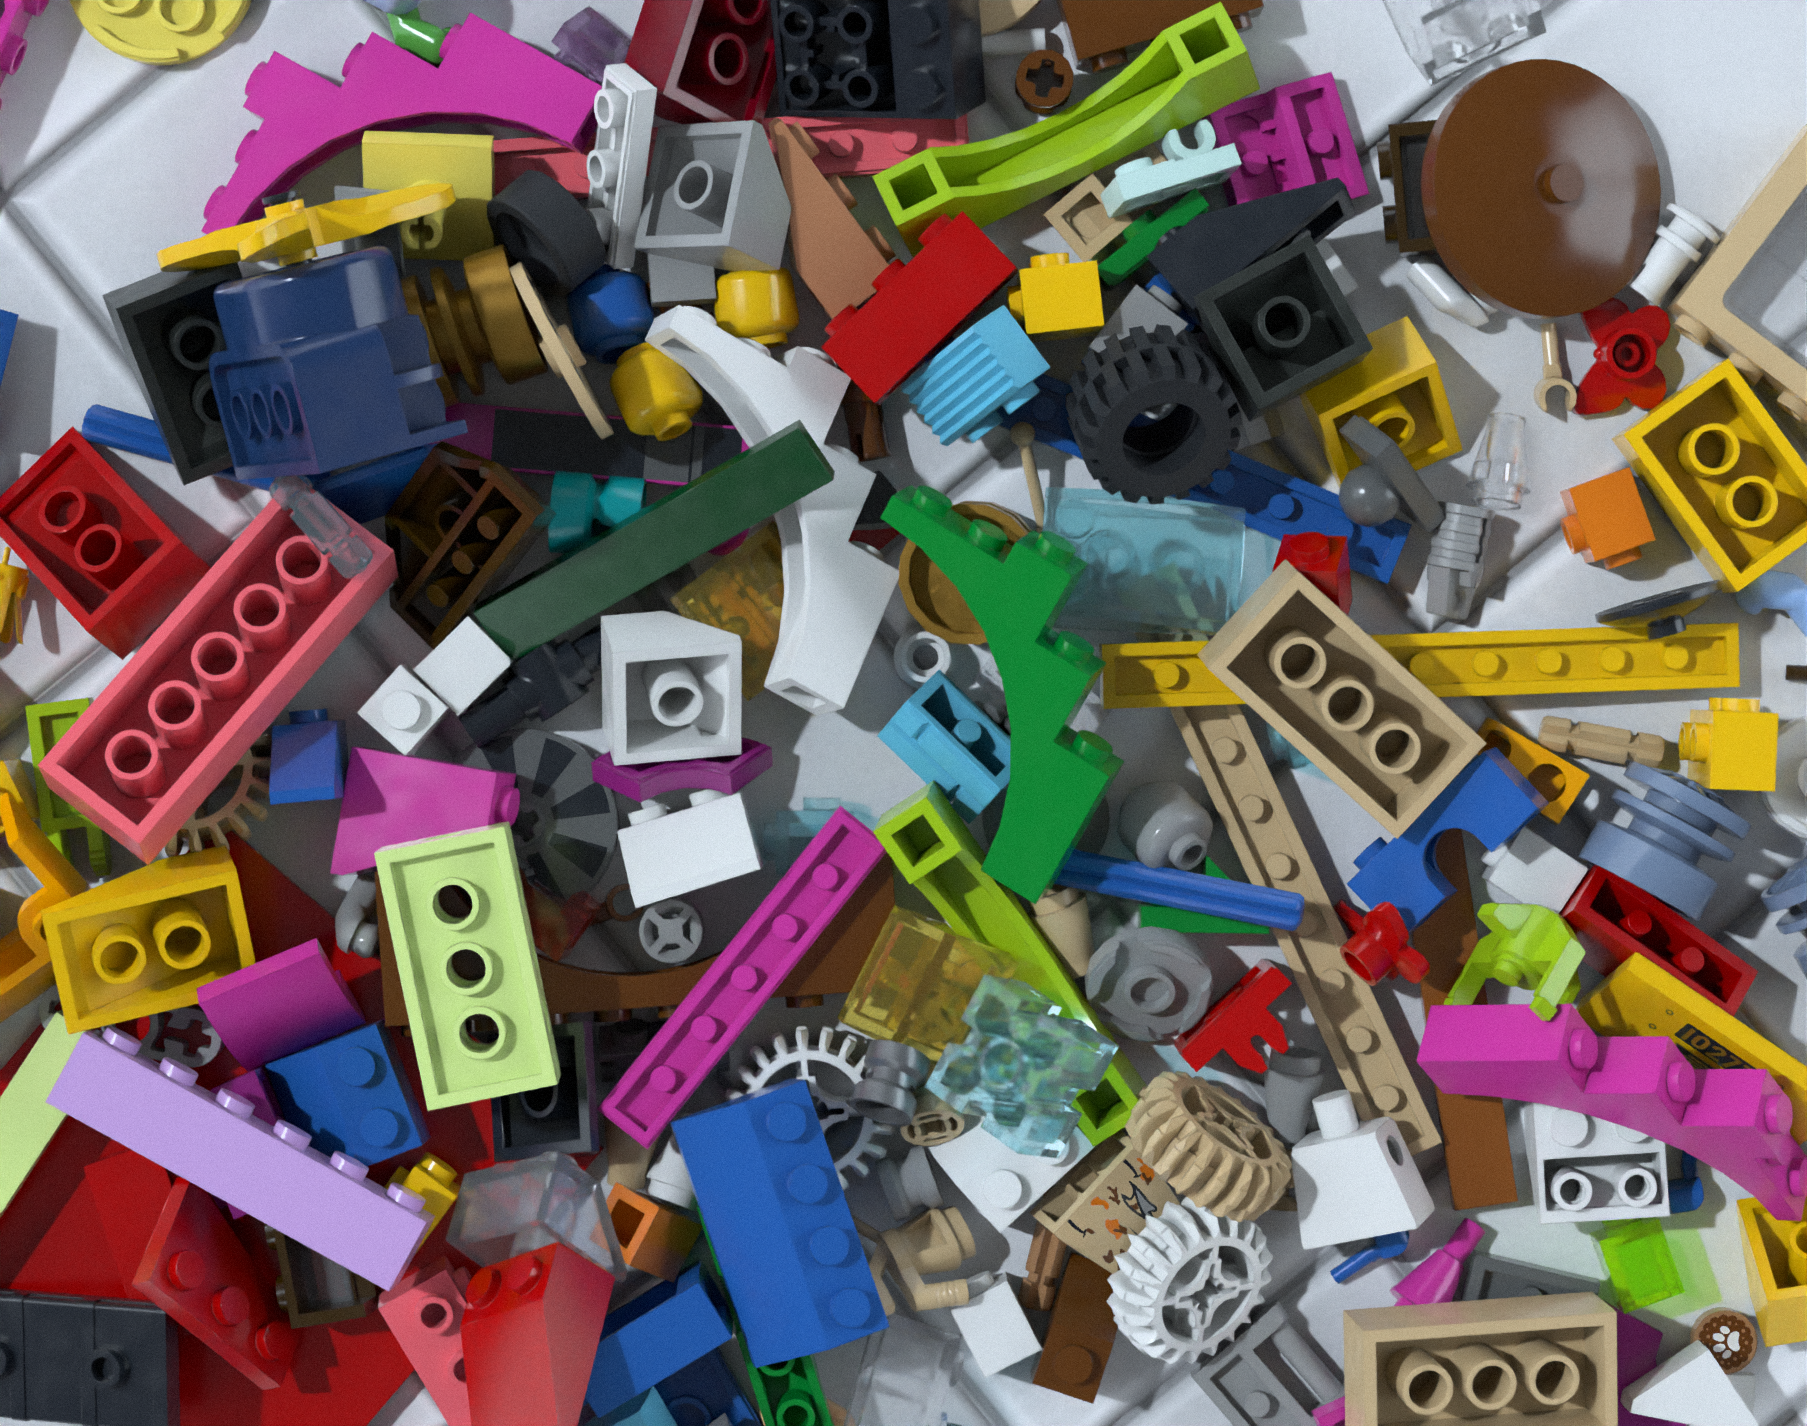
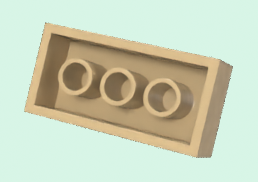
(1341, 699)
(1483, 1363)

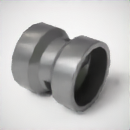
(891, 1079)

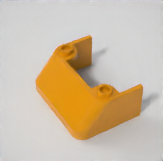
(24, 952)

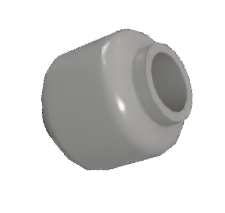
(1164, 826)

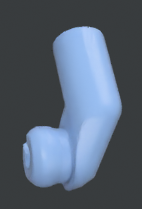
(1776, 591)

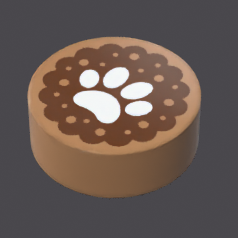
(1727, 1336)

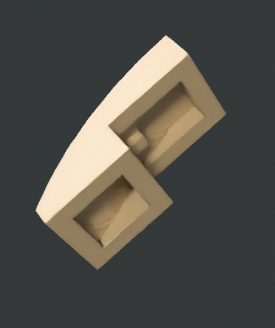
(1082, 215)

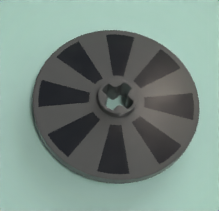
(575, 814)

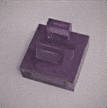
(590, 43)

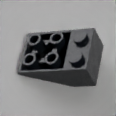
(878, 58)

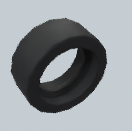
(546, 232)

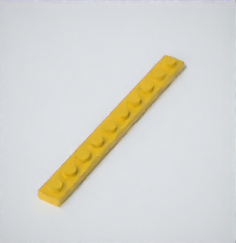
(1461, 664)

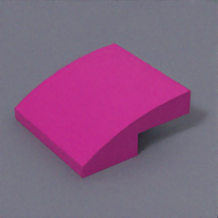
(1288, 140)
(280, 1005)

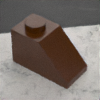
(1077, 1332)

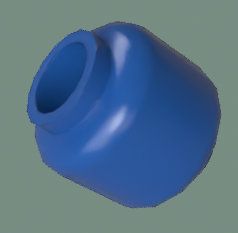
(610, 313)

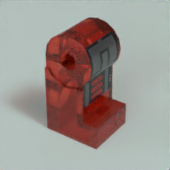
(555, 921)

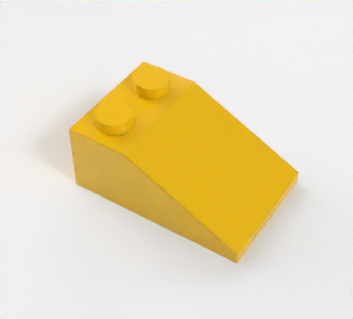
(148, 939)

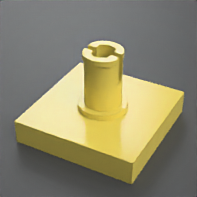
(417, 159)

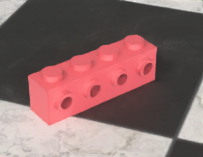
(426, 1321)

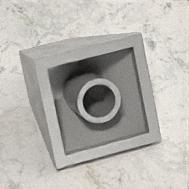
(715, 197)

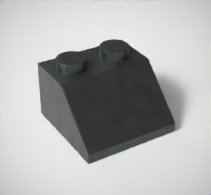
(1281, 328)

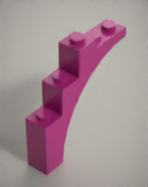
(385, 88)
(1640, 1082)

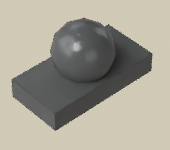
(1383, 482)

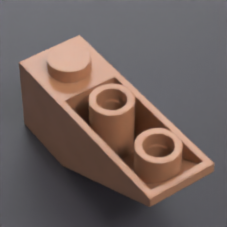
(822, 236)

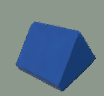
(373, 487)

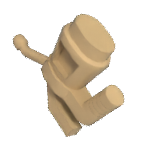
(922, 1246)

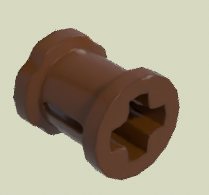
(1061, 74)

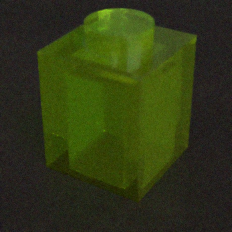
(1636, 1262)

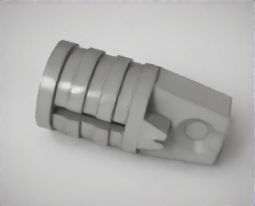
(1457, 559)

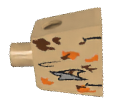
(1104, 1201)

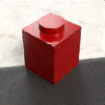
(1322, 561)

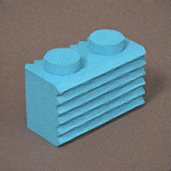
(976, 376)

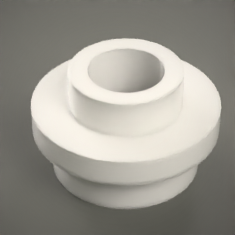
(904, 656)

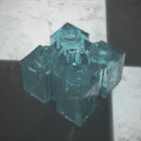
(1021, 1067)

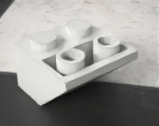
(1592, 1168)

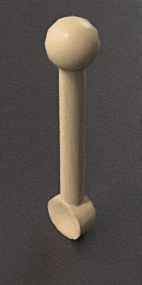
(1023, 435)

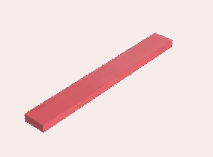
(846, 147)

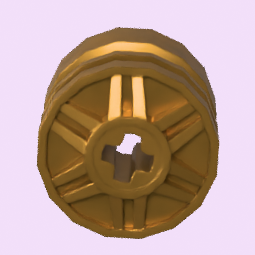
(477, 324)

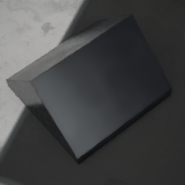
(556, 1115)

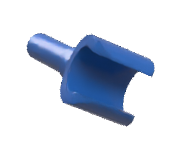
(1686, 1192)
(1384, 1247)

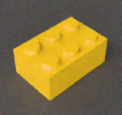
(1722, 475)

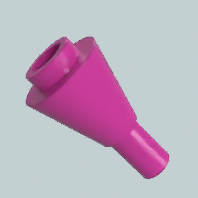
(1440, 1273)

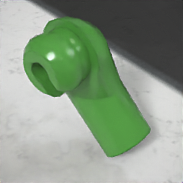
(418, 36)

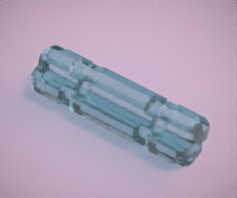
(322, 524)

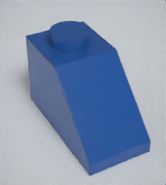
(308, 758)

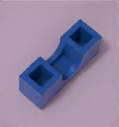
(1484, 799)

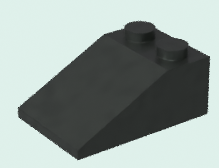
(168, 338)

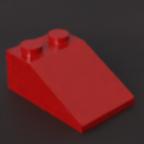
(98, 544)
(533, 1337)

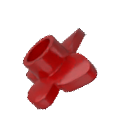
(1623, 358)
(1380, 945)

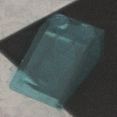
(1149, 564)

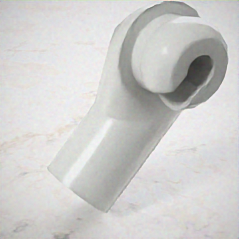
(1447, 294)

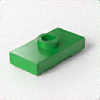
(1143, 236)

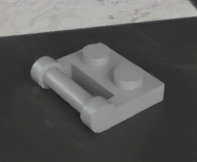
(1249, 1389)

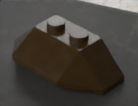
(458, 537)

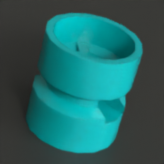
(590, 508)

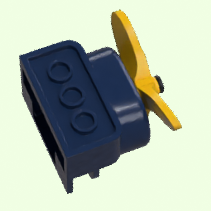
(324, 349)

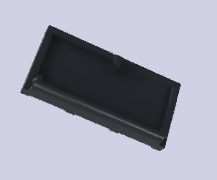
(87, 1360)

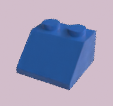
(351, 1096)

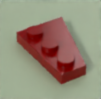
(214, 1288)

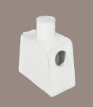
(1355, 1177)

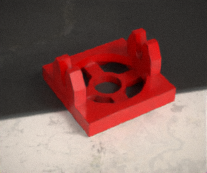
(1238, 1018)

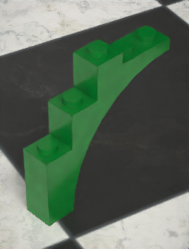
(1045, 677)

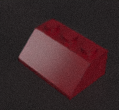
(706, 58)

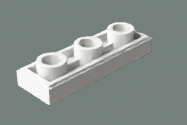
(620, 160)

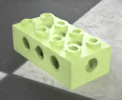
(439, 1000)

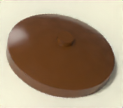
(1541, 189)

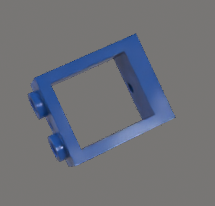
(657, 1337)

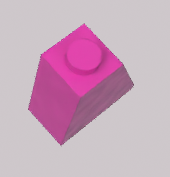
(413, 798)

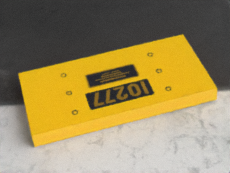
(1651, 1002)

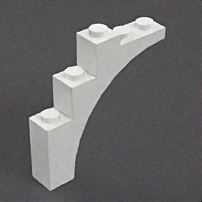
(830, 585)

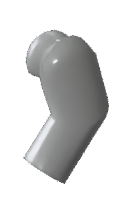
(352, 919)

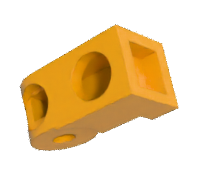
(1549, 774)

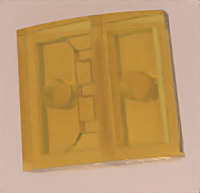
(744, 598)
(920, 983)

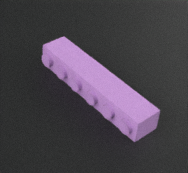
(241, 1157)

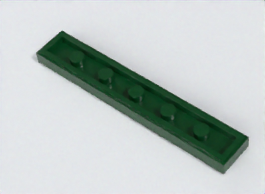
(655, 541)

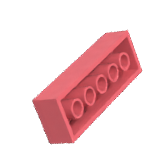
(211, 680)

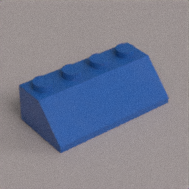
(779, 1223)

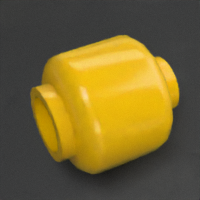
(757, 305)
(654, 393)

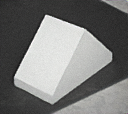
(1688, 1391)

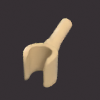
(1552, 370)

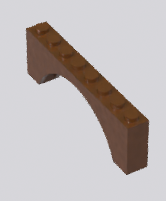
(825, 968)

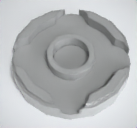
(1149, 983)

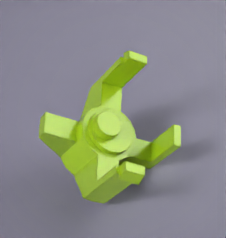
(1526, 950)

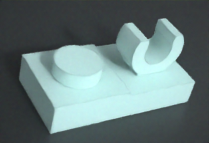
(1145, 184)

